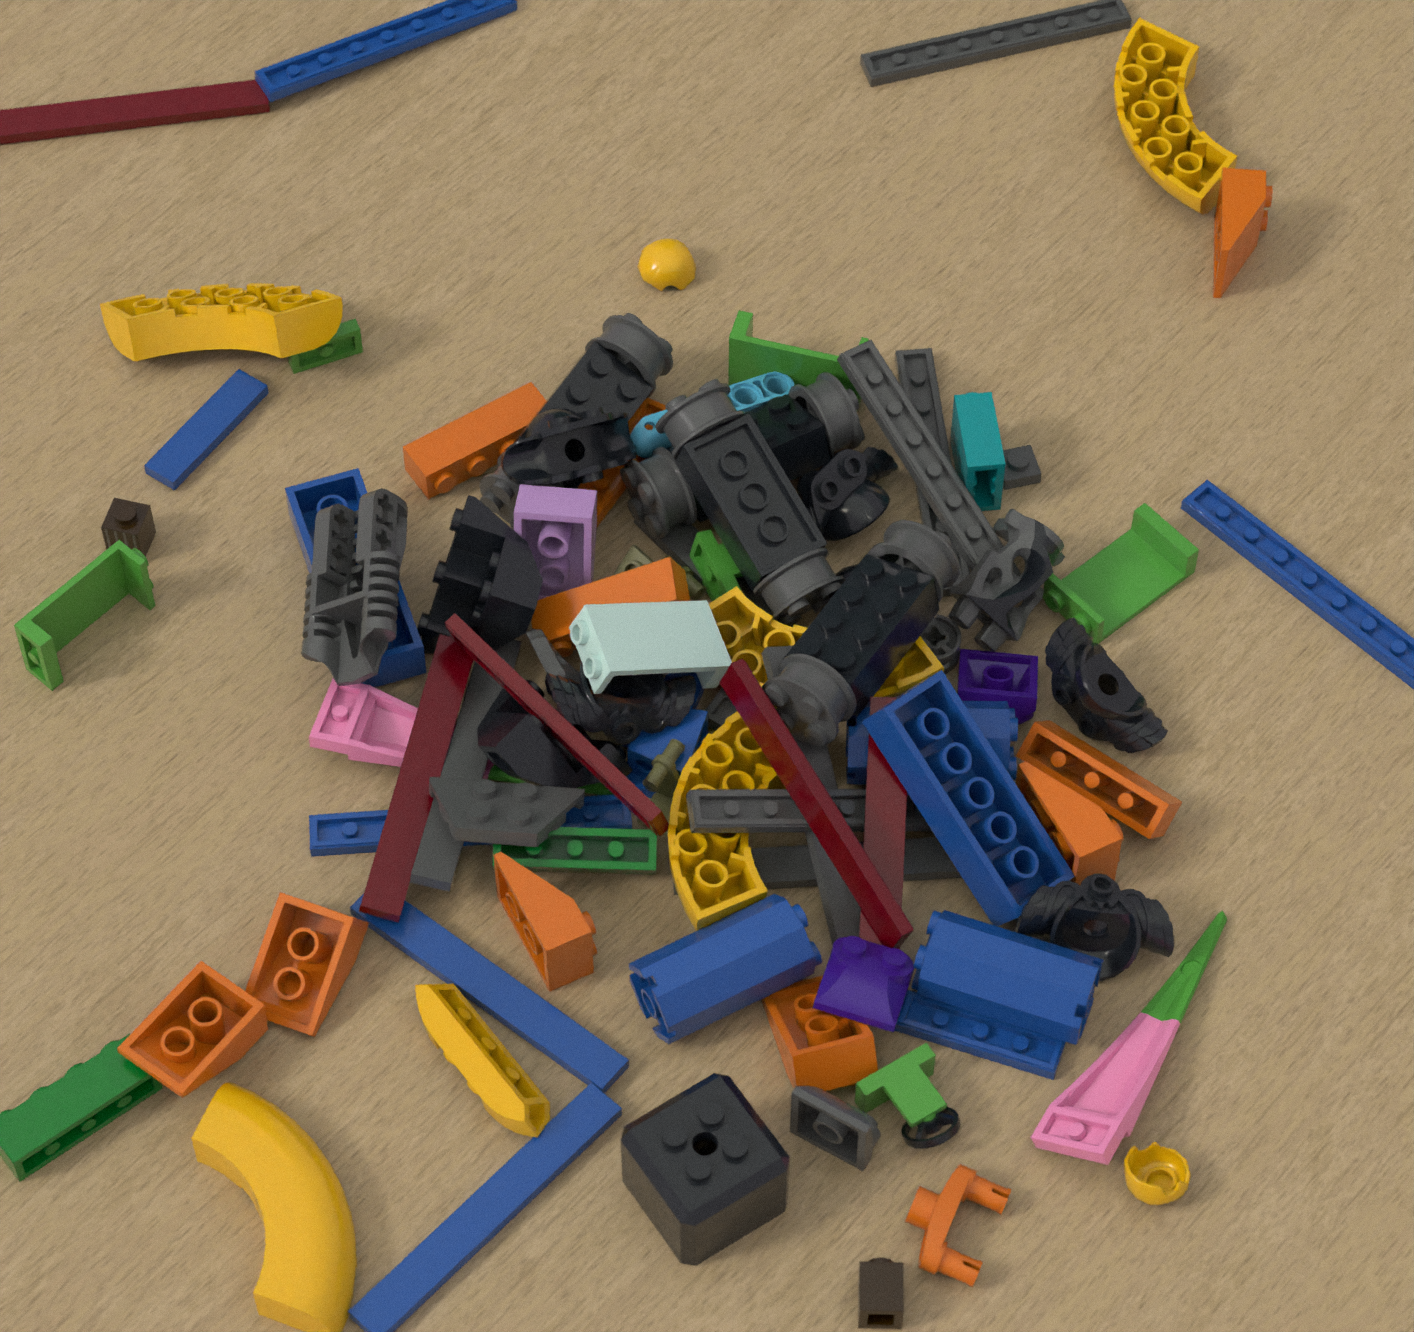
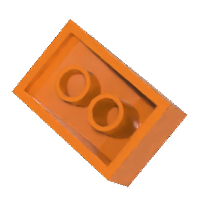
(1238, 222)
(1074, 823)
(547, 923)
(304, 962)
(196, 1031)
(815, 1044)

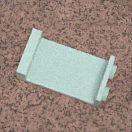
(649, 641)

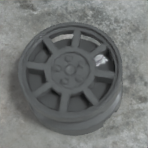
(944, 641)

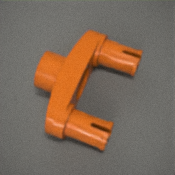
(936, 1212)

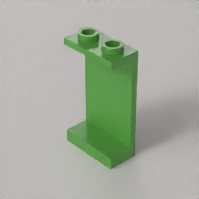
(756, 357)
(1123, 576)
(80, 604)

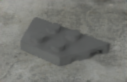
(503, 811)

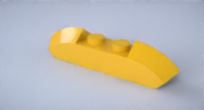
(482, 1059)

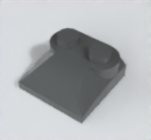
(833, 1125)

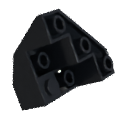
(485, 580)
(528, 752)

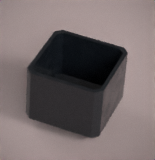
(705, 1199)

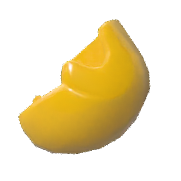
(667, 264)
(1156, 1174)

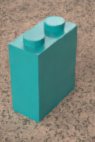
(978, 448)

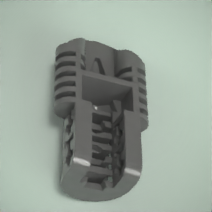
(353, 606)

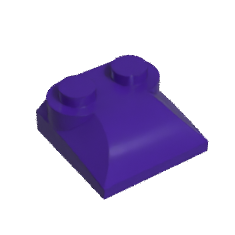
(999, 678)
(865, 982)

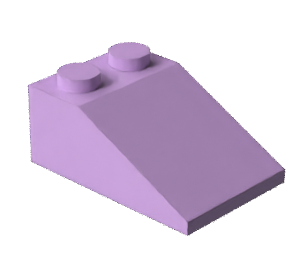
(560, 534)

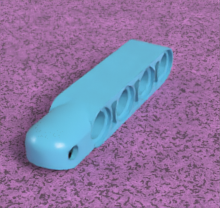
(744, 396)

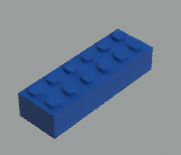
(404, 654)
(967, 797)

